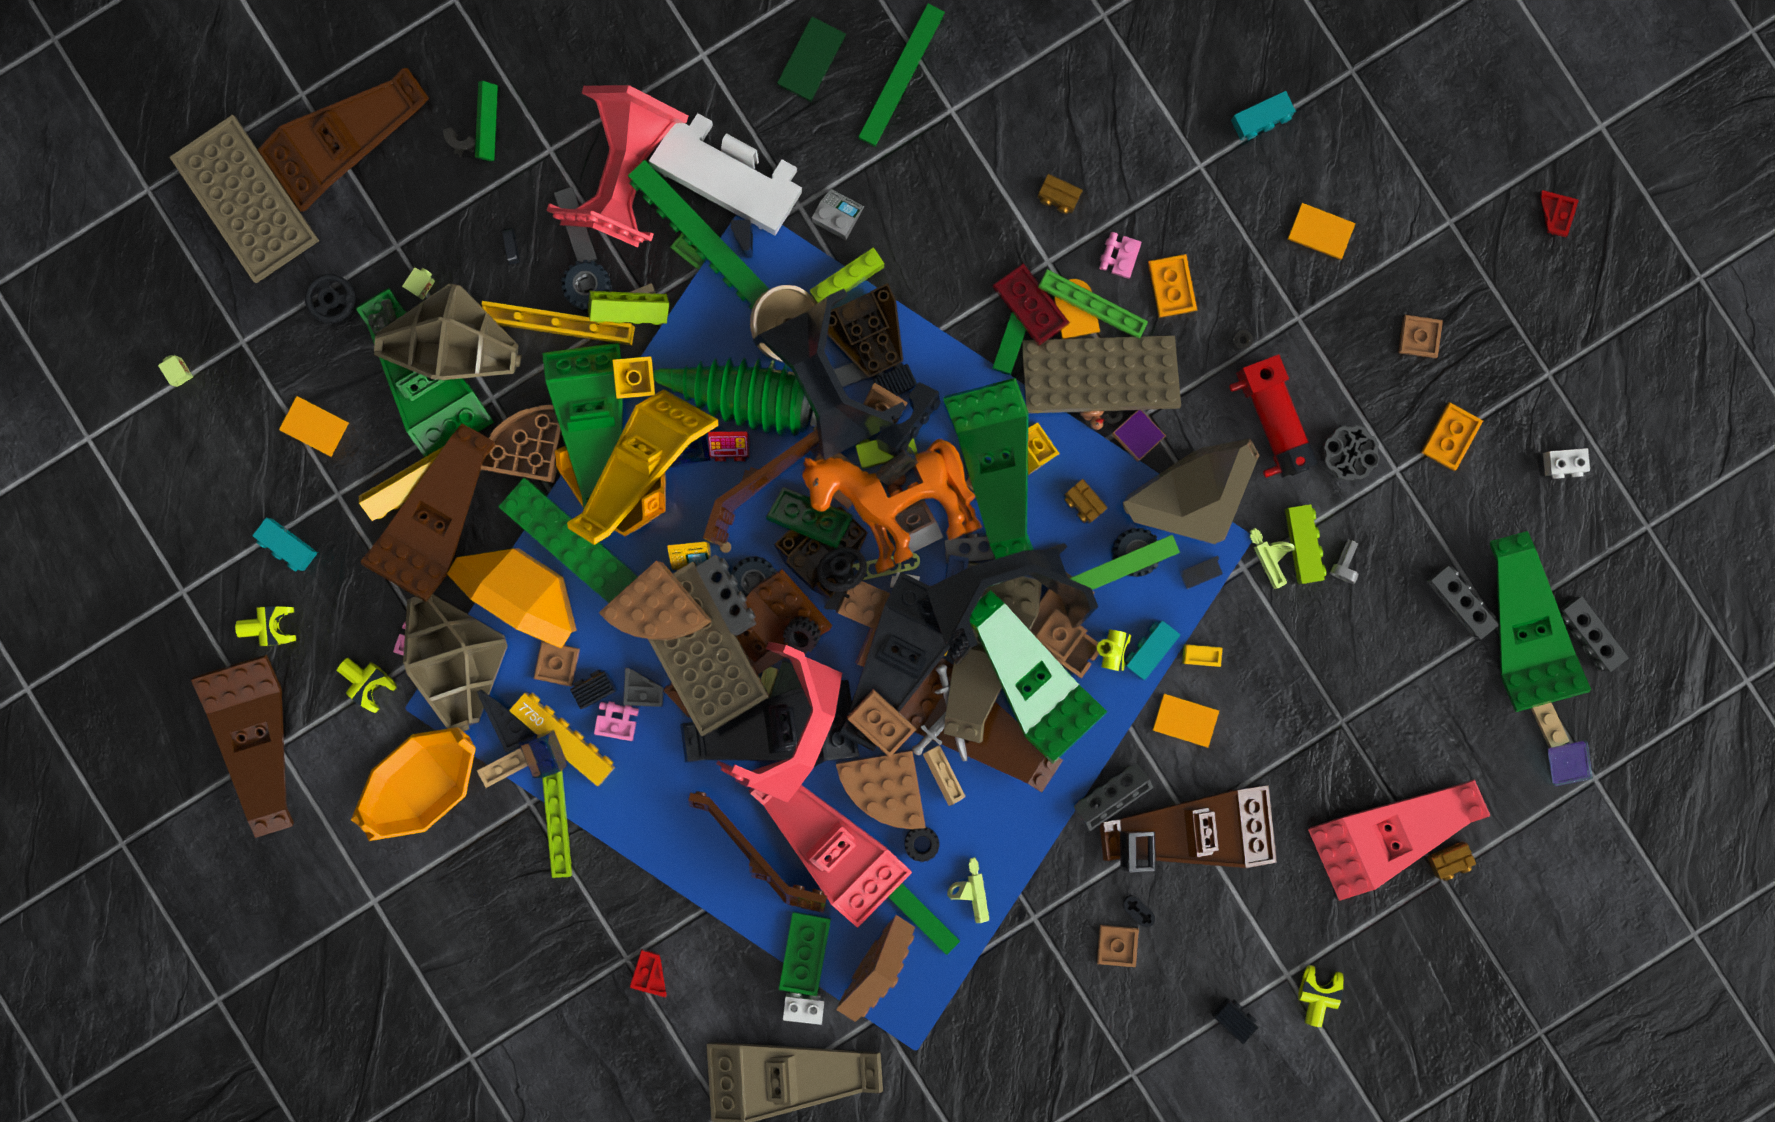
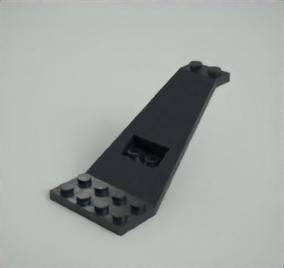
(913, 630)
(759, 732)

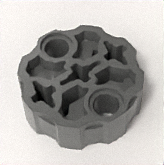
(1339, 438)

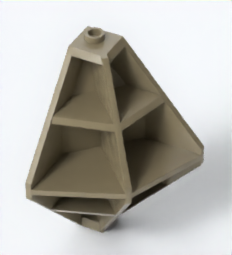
(448, 339)
(1196, 493)
(451, 659)

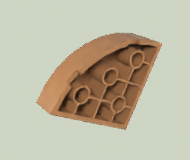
(526, 445)
(655, 607)
(885, 788)
(877, 969)

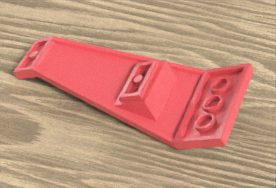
(1361, 850)

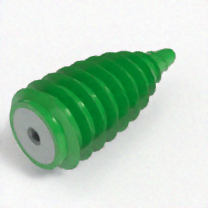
(743, 392)

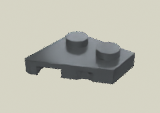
(641, 690)

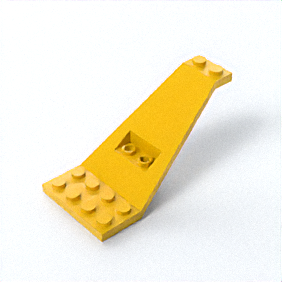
(646, 449)

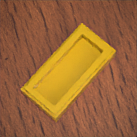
(1202, 655)

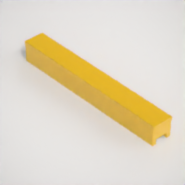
(559, 323)

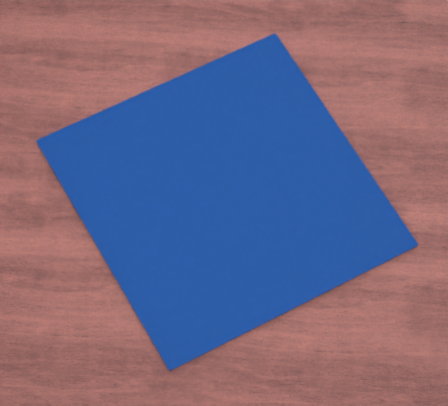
(1001, 821)

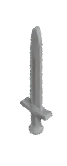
(941, 669)
(932, 733)

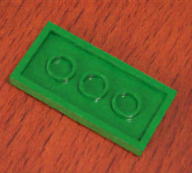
(804, 953)

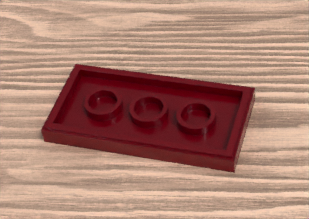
(1031, 304)

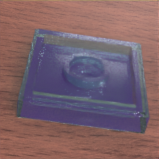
(1570, 763)

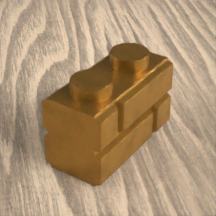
(1059, 194)
(1085, 502)
(1451, 861)

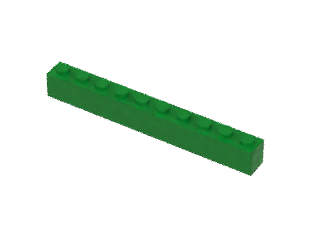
(697, 233)

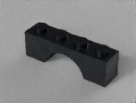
(898, 436)

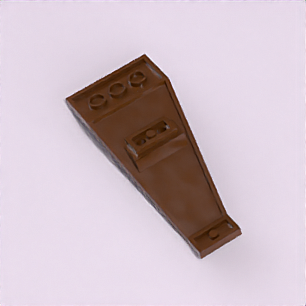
(308, 156)
(751, 483)
(412, 548)
(774, 604)
(239, 703)
(1002, 742)
(1234, 826)
(759, 868)

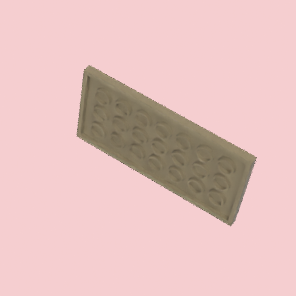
(244, 199)
(1101, 374)
(709, 665)

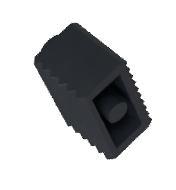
(897, 380)
(593, 689)
(1235, 1021)

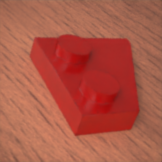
(1558, 212)
(649, 974)

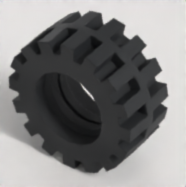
(807, 628)
(921, 856)

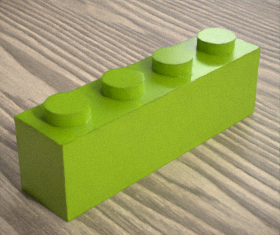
(849, 276)
(628, 307)
(1304, 537)

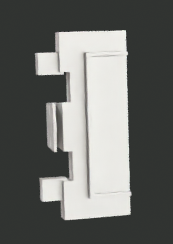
(727, 174)

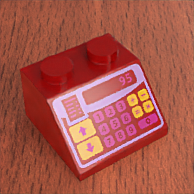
(729, 446)

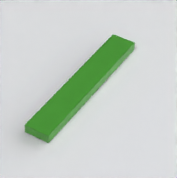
(1092, 304)
(1128, 563)

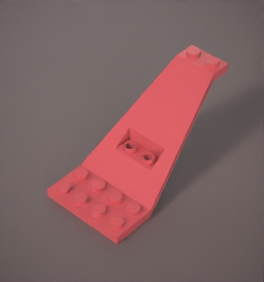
(857, 873)

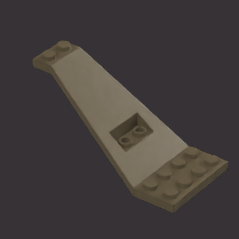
(974, 681)
(747, 1079)

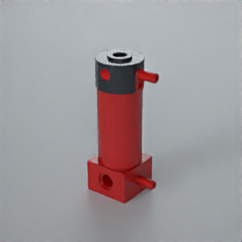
(1277, 415)

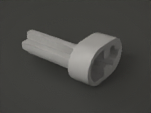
(1341, 569)

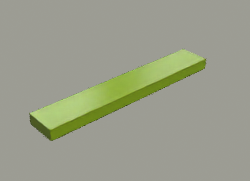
(557, 825)

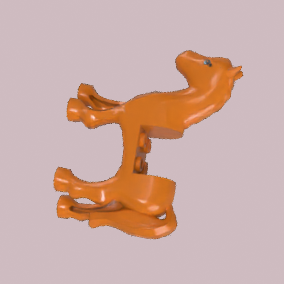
(938, 477)

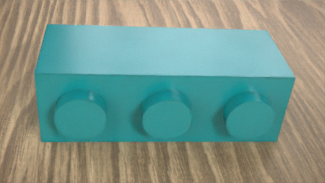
(1263, 116)
(284, 544)
(1151, 649)

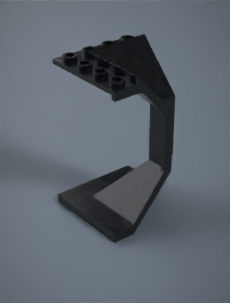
(802, 348)
(958, 595)

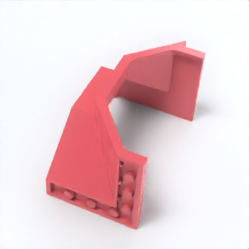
(633, 129)
(822, 689)

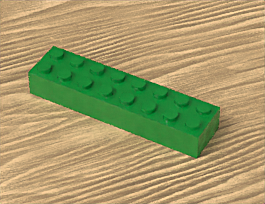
(549, 526)

